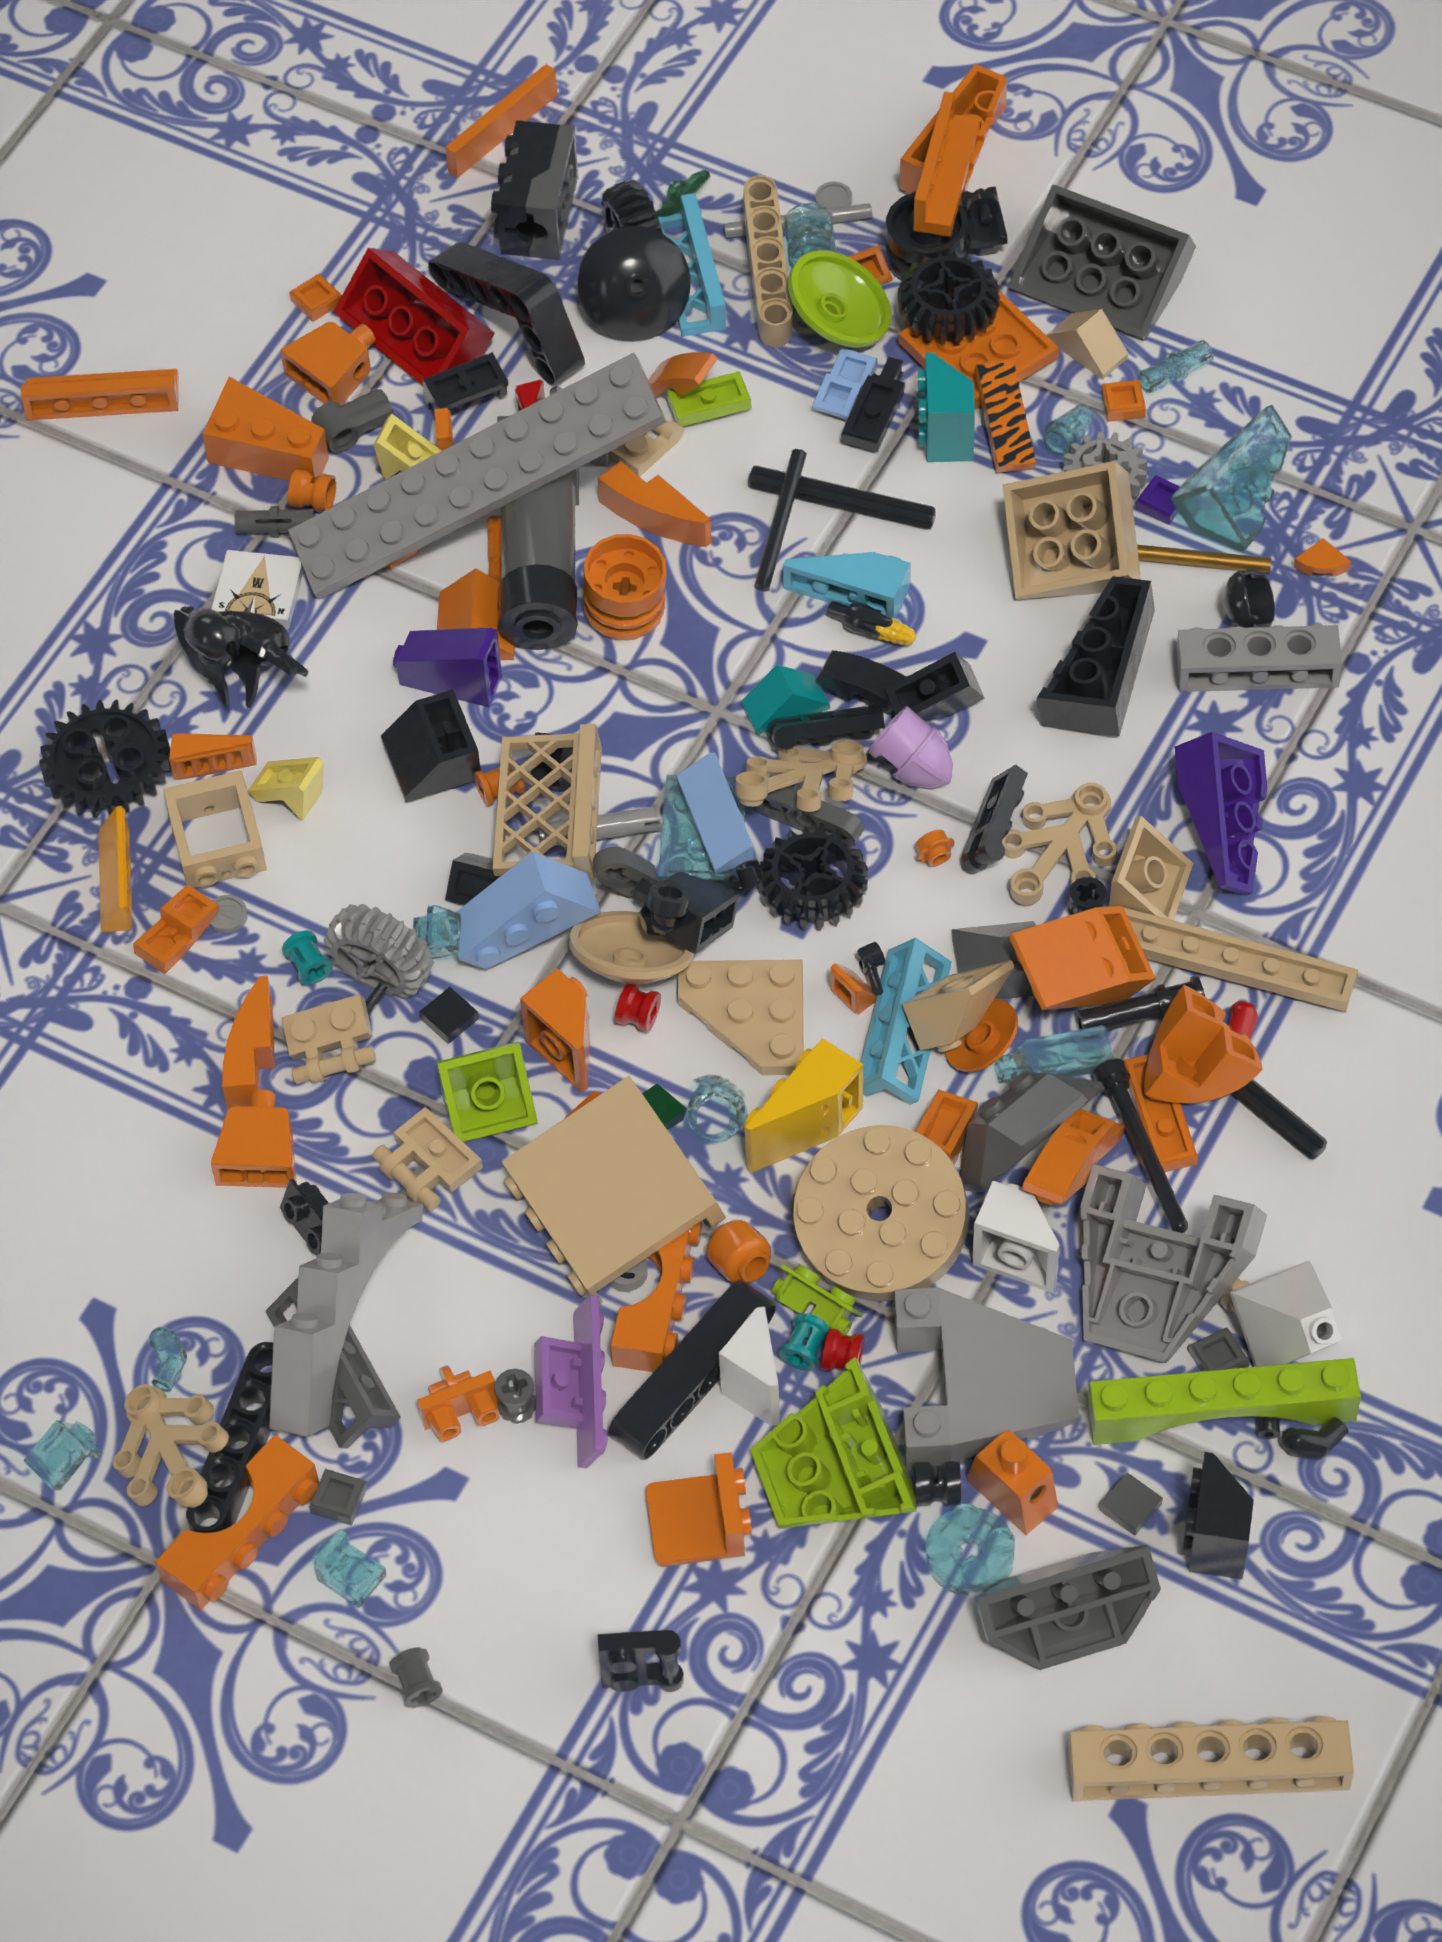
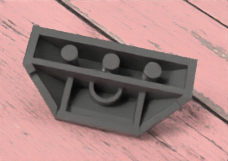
(1019, 1122)
(1070, 1606)

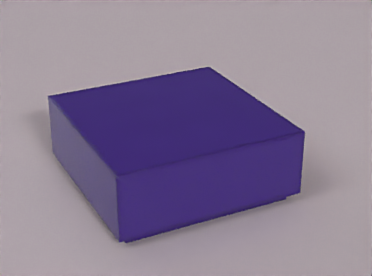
(1157, 500)

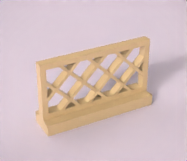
(582, 797)

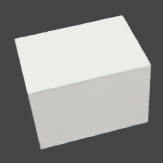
(749, 1369)

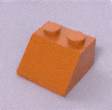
(558, 1026)

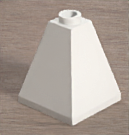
(1285, 1316)

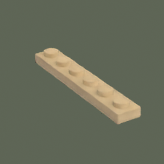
(1243, 961)

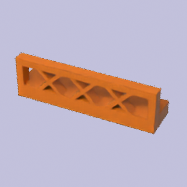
(945, 169)
(101, 394)

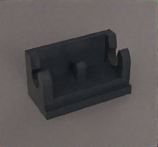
(465, 383)

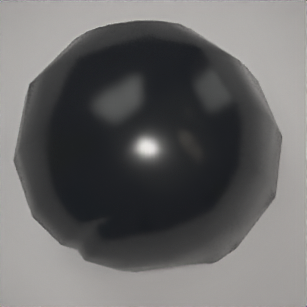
(1249, 600)

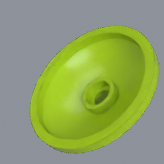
(839, 299)

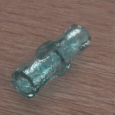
(1175, 366)

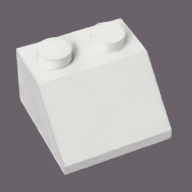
(1015, 1238)

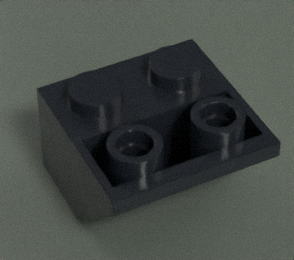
(431, 747)
(1217, 1521)

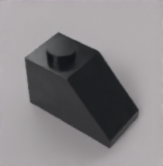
(937, 689)

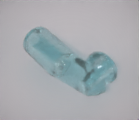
(171, 1356)

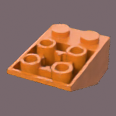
(1083, 959)

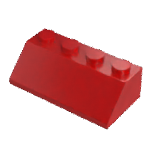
(411, 316)

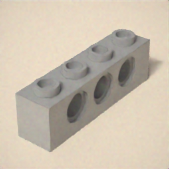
(1286, 660)

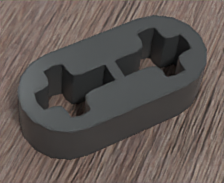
(622, 869)

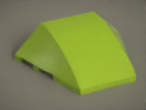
(835, 1458)

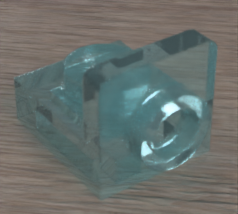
(440, 930)
(62, 1452)
(347, 1569)

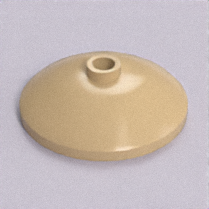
(622, 950)

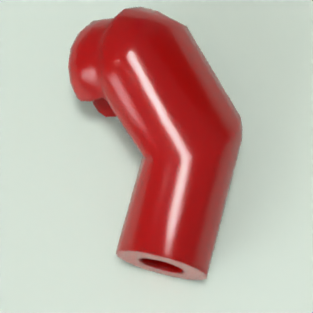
(1243, 1018)

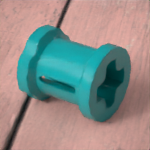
(307, 957)
(790, 1351)

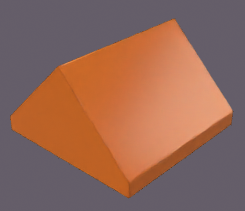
(473, 604)

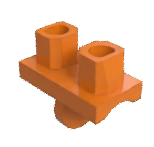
(457, 1397)

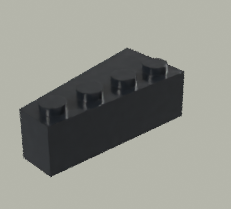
(1100, 670)

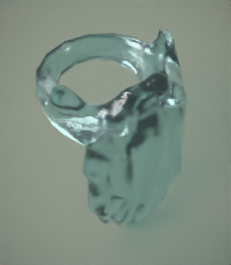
(717, 1086)

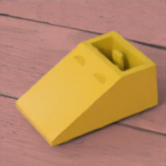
(806, 1107)

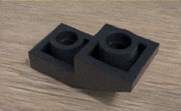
(855, 674)

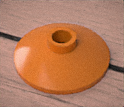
(988, 1039)

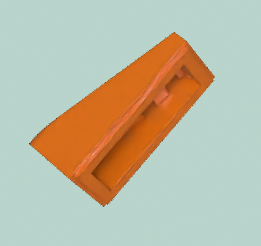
(209, 754)

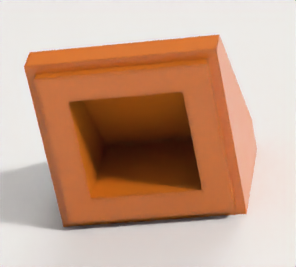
(875, 263)
(851, 989)

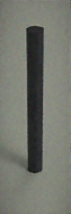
(780, 520)

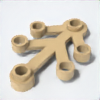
(844, 758)
(1061, 840)
(145, 1410)

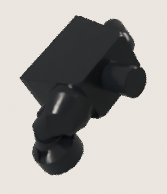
(691, 908)

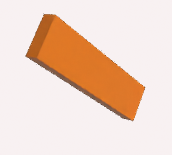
(500, 120)

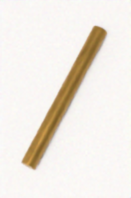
(1203, 558)

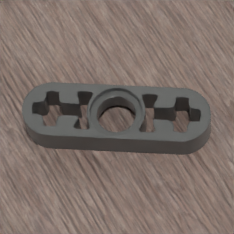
(782, 807)

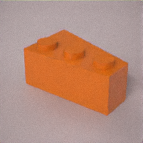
(262, 436)

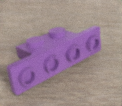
(571, 1381)

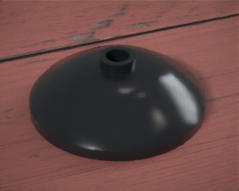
(617, 261)

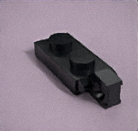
(875, 407)

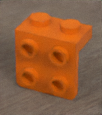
(699, 1516)

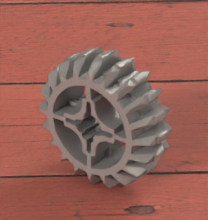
(378, 949)

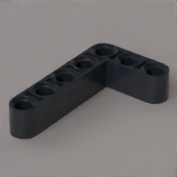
(520, 294)

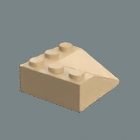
(1071, 531)

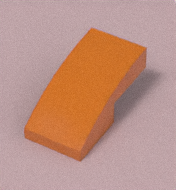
(681, 372)
(180, 926)

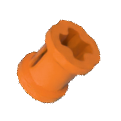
(488, 784)

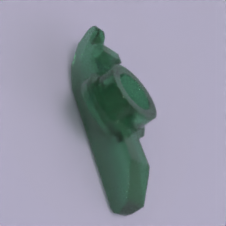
(680, 188)

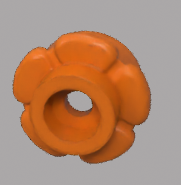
(934, 848)

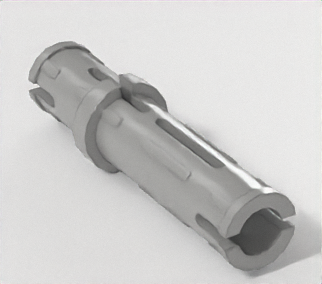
(619, 823)

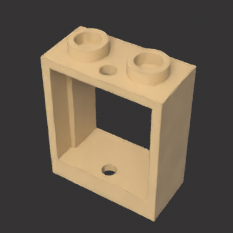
(205, 799)

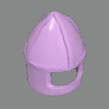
(915, 751)

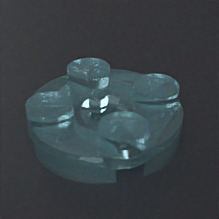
(969, 1526)

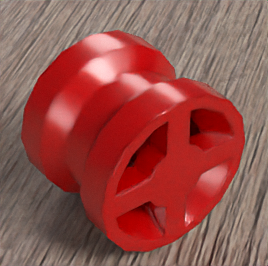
(637, 1007)
(841, 1349)

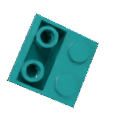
(946, 410)

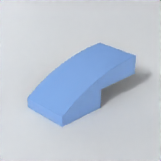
(844, 383)

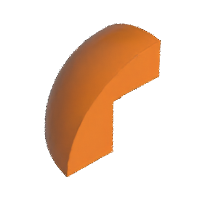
(1197, 1053)

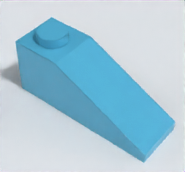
(851, 578)

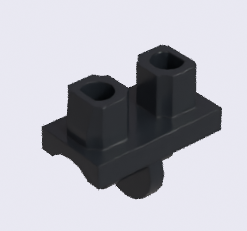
(985, 220)

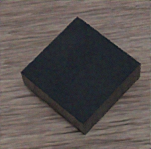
(449, 1015)

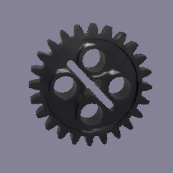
(138, 744)

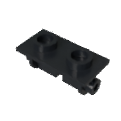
(304, 1209)

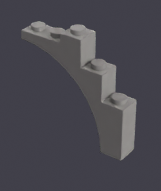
(329, 1288)

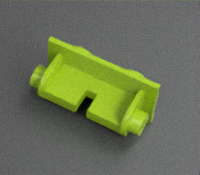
(801, 1289)

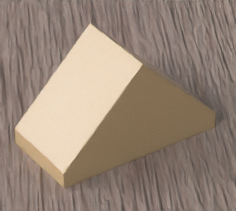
(1090, 341)

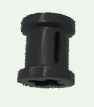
(1081, 895)

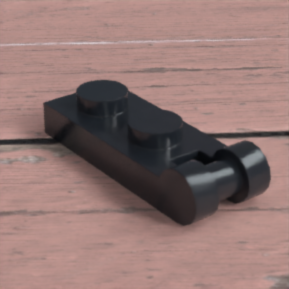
(825, 725)
(994, 820)

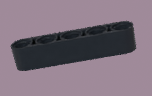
(685, 1374)
(240, 1425)

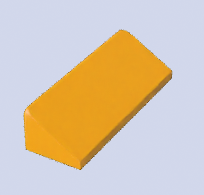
(115, 873)

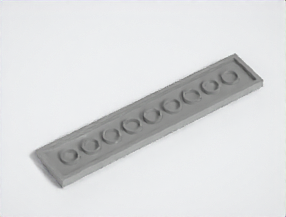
(477, 476)

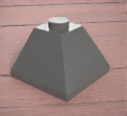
(991, 945)

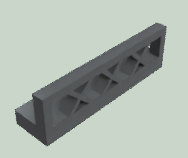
(354, 1380)

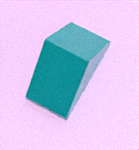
(783, 694)

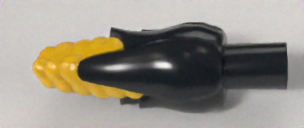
(871, 622)

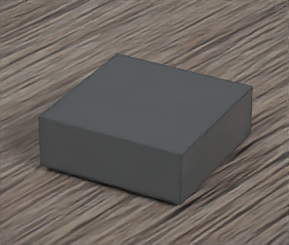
(1218, 1352)
(338, 1497)
(1131, 1504)

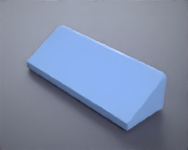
(715, 814)

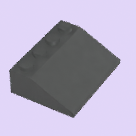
(1103, 259)

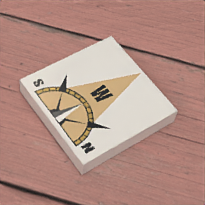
(259, 584)

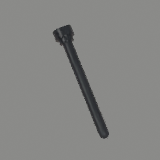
(1115, 1079)

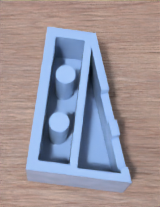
(524, 909)

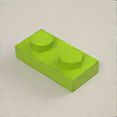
(710, 399)

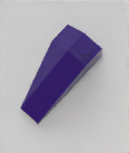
(1223, 791)

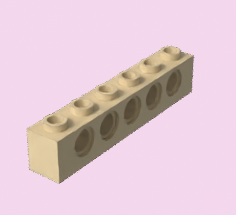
(1191, 1776)

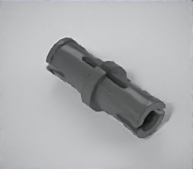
(248, 520)

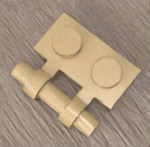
(326, 1028)
(436, 1149)

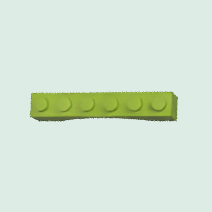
(1295, 1391)

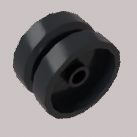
(908, 246)

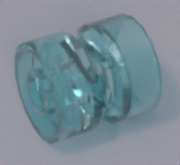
(808, 230)

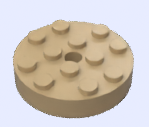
(867, 1172)

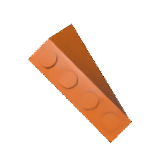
(978, 95)

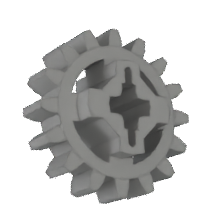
(1108, 450)

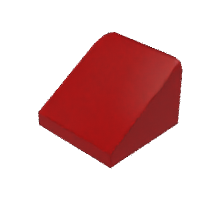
(529, 394)

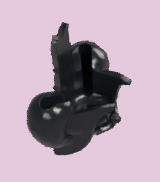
(235, 642)

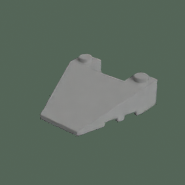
(1152, 1283)
(994, 1372)

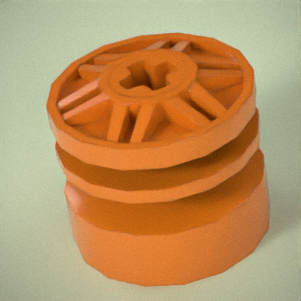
(624, 586)

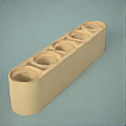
(767, 261)

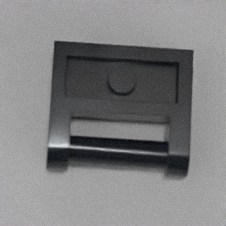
(625, 1665)

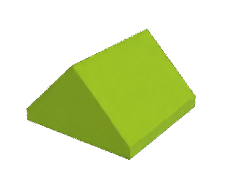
(487, 1092)

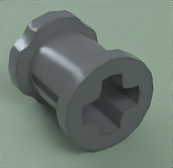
(523, 1387)
(415, 1677)

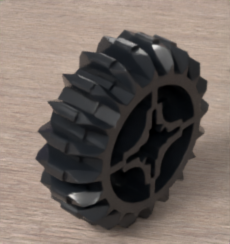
(627, 206)
(948, 297)
(819, 890)

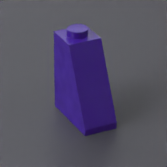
(451, 660)

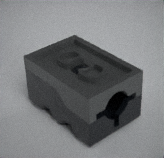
(535, 190)

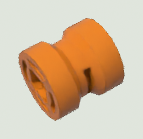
(311, 490)

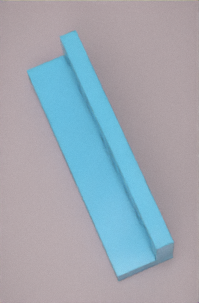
(703, 264)
(886, 1036)

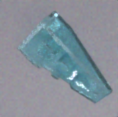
(1231, 488)

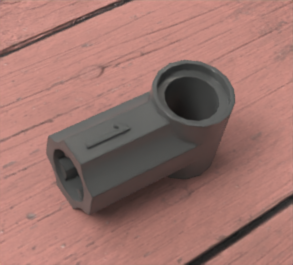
(348, 421)

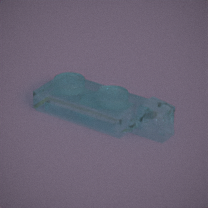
(1060, 1054)

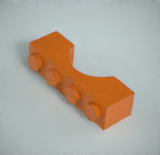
(645, 1329)
(203, 1563)

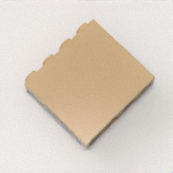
(609, 1187)

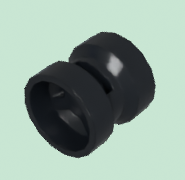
(947, 1479)

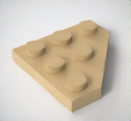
(749, 1008)

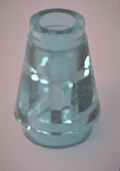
(1067, 429)

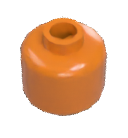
(739, 1251)

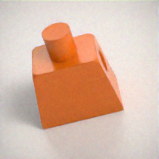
(329, 361)
(255, 1145)
(1008, 1476)

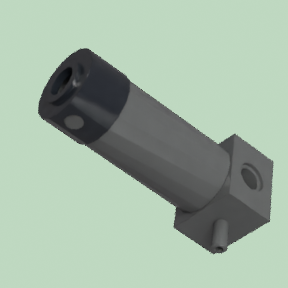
(539, 563)

